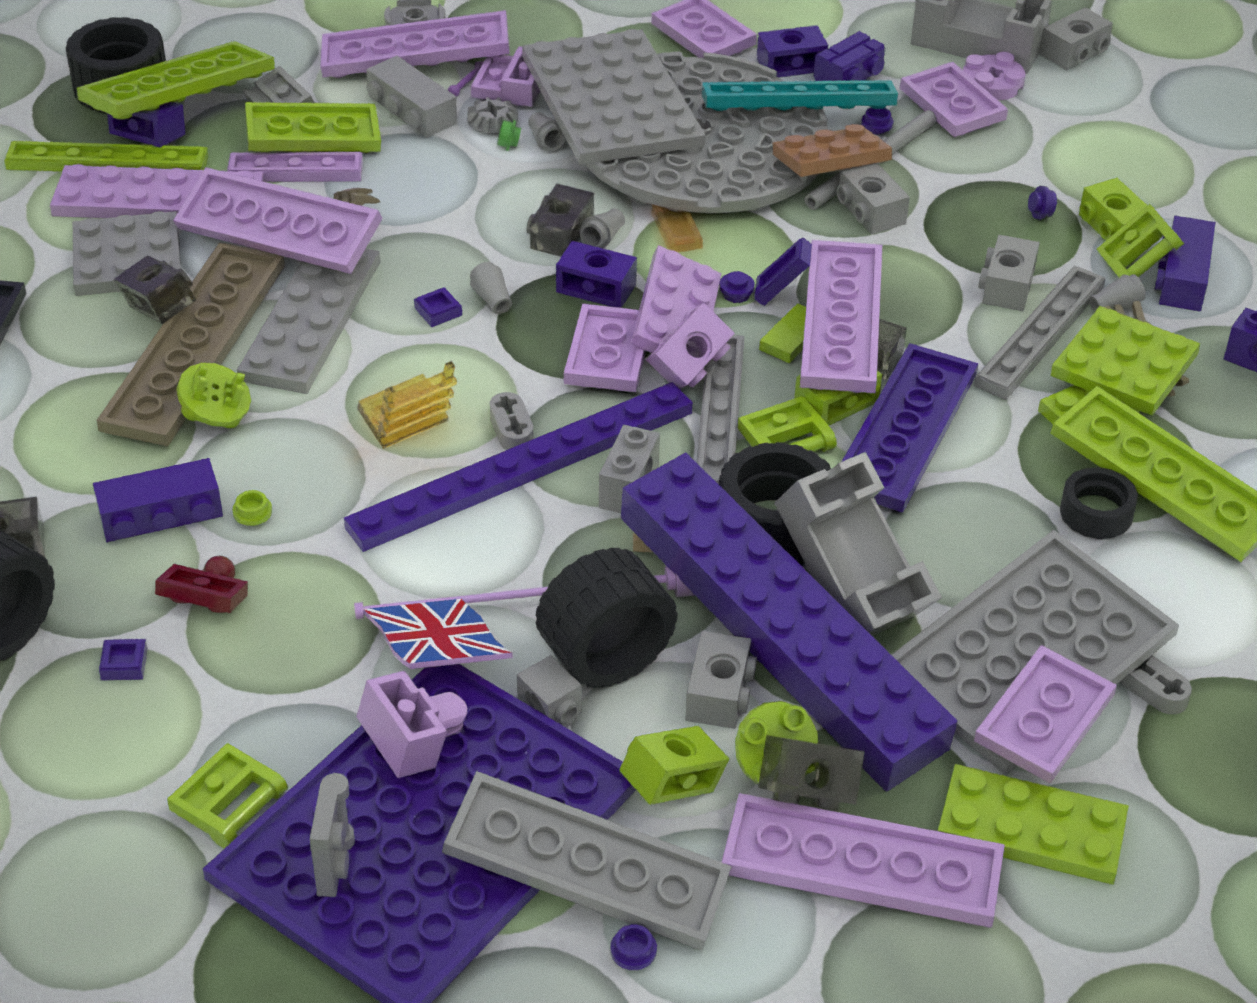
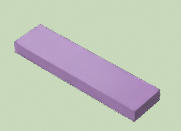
(300, 165)

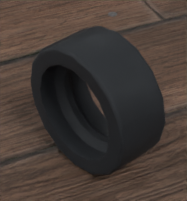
(1096, 522)

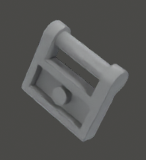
(331, 835)

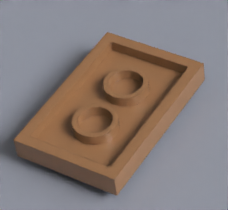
(831, 150)

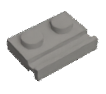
(277, 88)

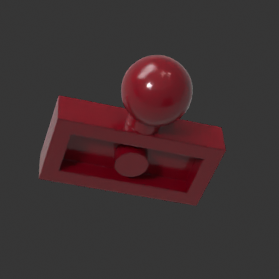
(209, 587)

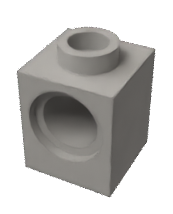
(550, 690)

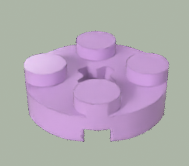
(996, 74)

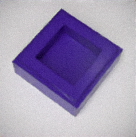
(438, 307)
(123, 659)

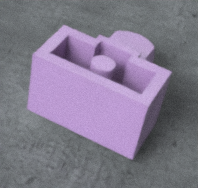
(408, 722)

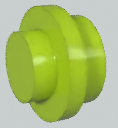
(252, 508)

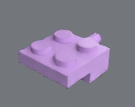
(506, 78)

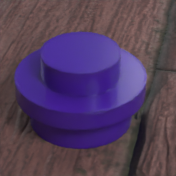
(877, 120)
(1042, 202)
(736, 286)
(633, 947)

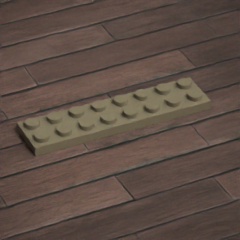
(204, 332)

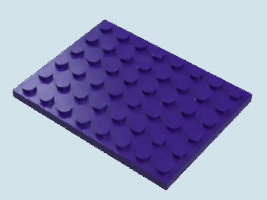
(406, 909)

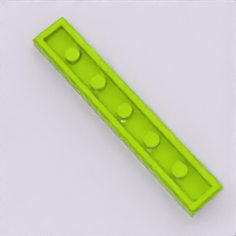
(55, 155)

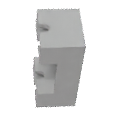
(982, 27)
(853, 547)

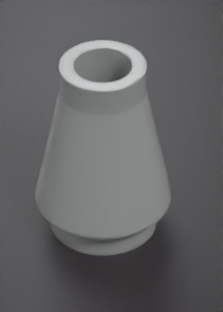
(546, 132)
(601, 228)
(490, 285)
(1121, 291)

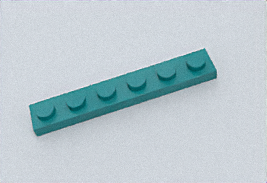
(789, 94)

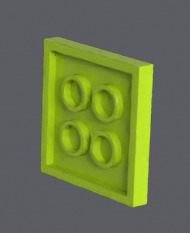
(1125, 359)

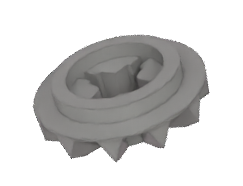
(482, 118)

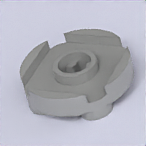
(413, 11)

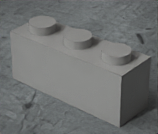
(412, 96)

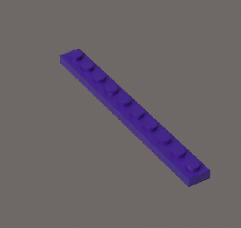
(513, 467)

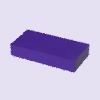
(783, 271)

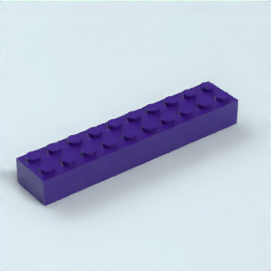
(792, 621)

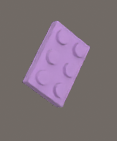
(703, 28)
(954, 99)
(603, 350)
(1045, 713)

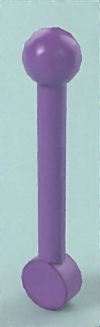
(455, 89)

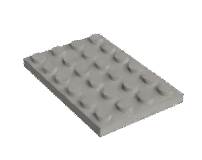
(612, 96)
(1041, 598)

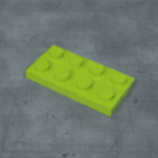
(312, 127)
(1037, 822)

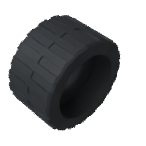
(111, 49)
(765, 475)
(24, 593)
(606, 617)

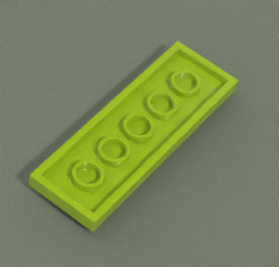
(175, 79)
(1163, 470)

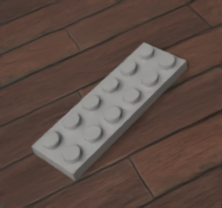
(306, 325)
(587, 860)

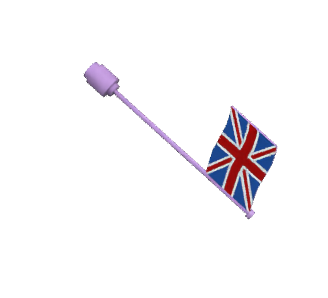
(450, 630)

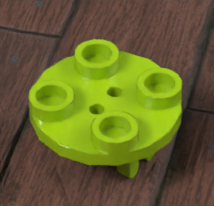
(197, 395)
(771, 719)

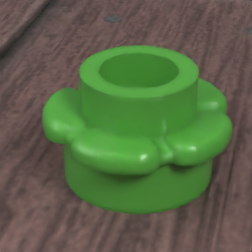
(508, 134)

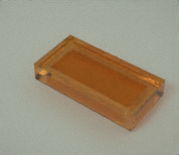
(677, 229)

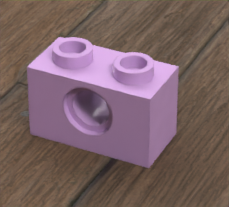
(703, 329)

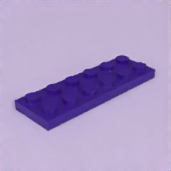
(912, 420)

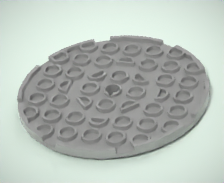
(736, 163)

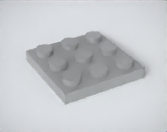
(114, 244)

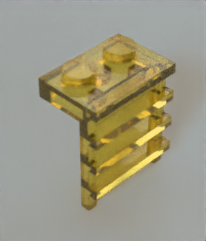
(409, 406)

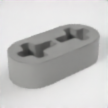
(504, 423)
(1154, 682)

